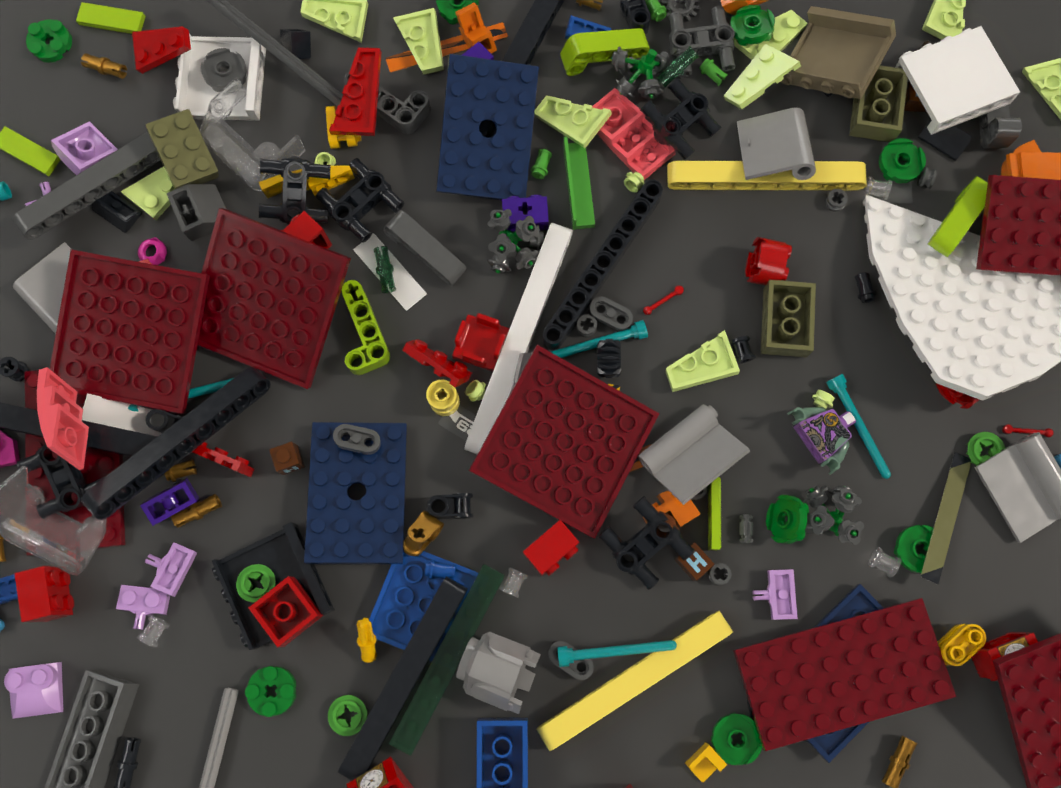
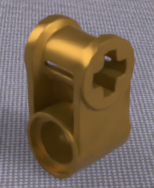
(421, 534)

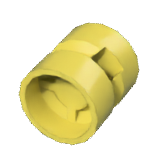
(443, 397)

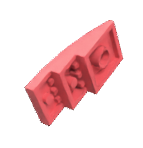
(631, 135)
(61, 418)

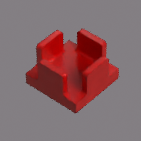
(480, 341)

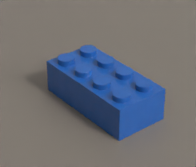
(502, 753)

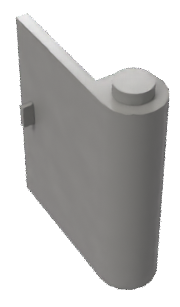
(776, 144)
(44, 285)
(692, 454)
(1024, 485)

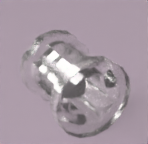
(878, 188)
(884, 562)
(513, 582)
(153, 631)

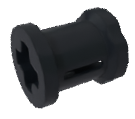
(742, 342)
(13, 368)

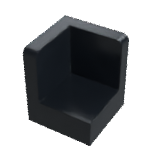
(297, 42)

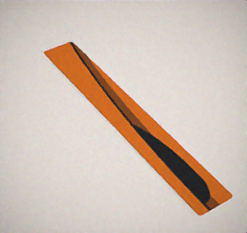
(448, 47)

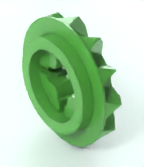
(983, 439)
(255, 572)
(337, 708)

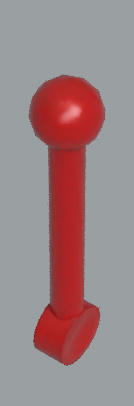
(678, 291)
(1007, 429)

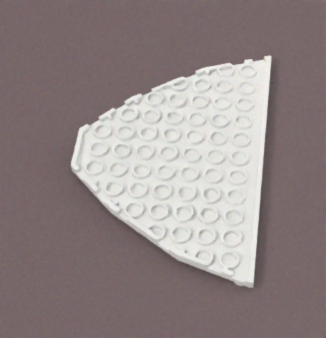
(968, 324)

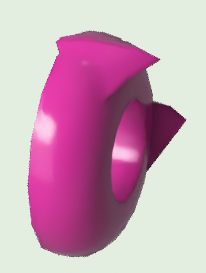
(159, 256)

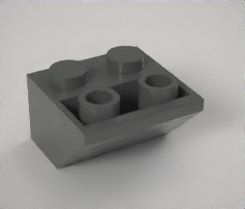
(196, 208)

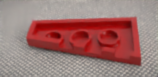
(360, 96)

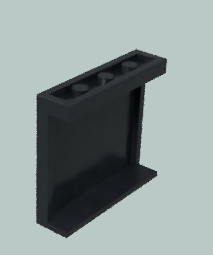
(284, 555)

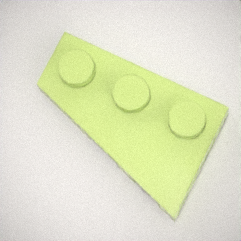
(945, 18)
(786, 29)
(423, 38)
(763, 71)
(1047, 81)
(572, 120)
(151, 193)
(708, 363)

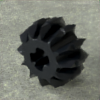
(609, 358)

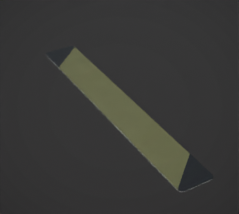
(946, 518)

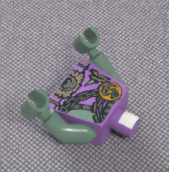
(824, 434)

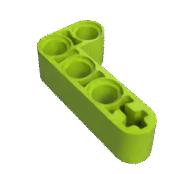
(599, 47)
(960, 218)
(362, 325)

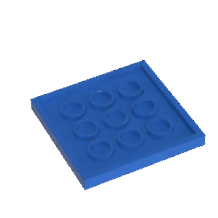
(407, 597)

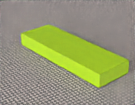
(110, 18)
(28, 151)
(714, 515)

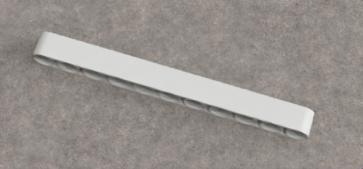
(520, 332)

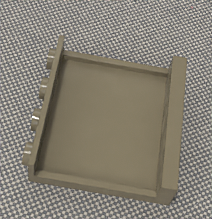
(840, 51)

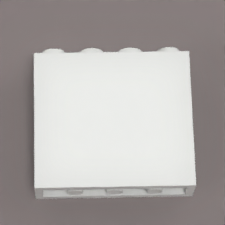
(958, 78)
(196, 94)

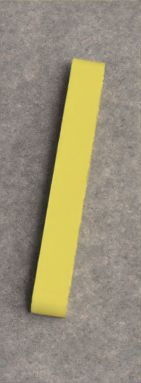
(731, 176)
(633, 681)

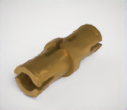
(104, 66)
(196, 510)
(899, 762)

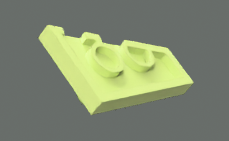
(341, 16)

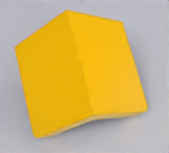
(705, 762)

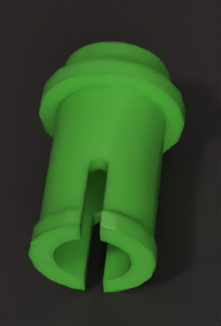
(657, 11)
(712, 71)
(539, 169)

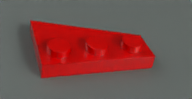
(159, 46)
(442, 366)
(220, 457)

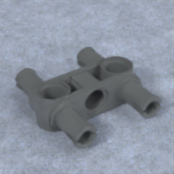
(703, 39)

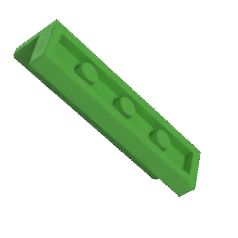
(578, 186)

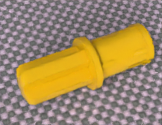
(366, 640)

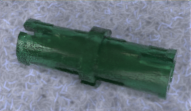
(677, 67)
(384, 269)

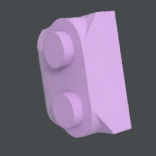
(82, 147)
(35, 689)

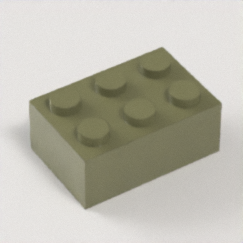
(881, 108)
(182, 149)
(788, 318)

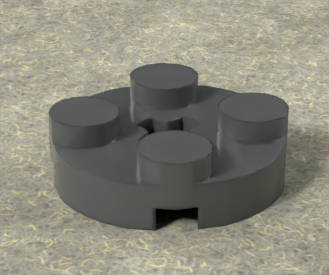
(219, 58)

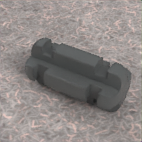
(746, 528)

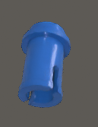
(439, 570)

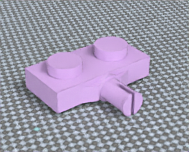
(171, 568)
(779, 594)
(142, 602)

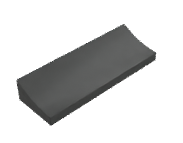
(92, 732)

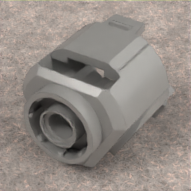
(495, 669)

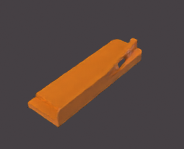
(1034, 165)

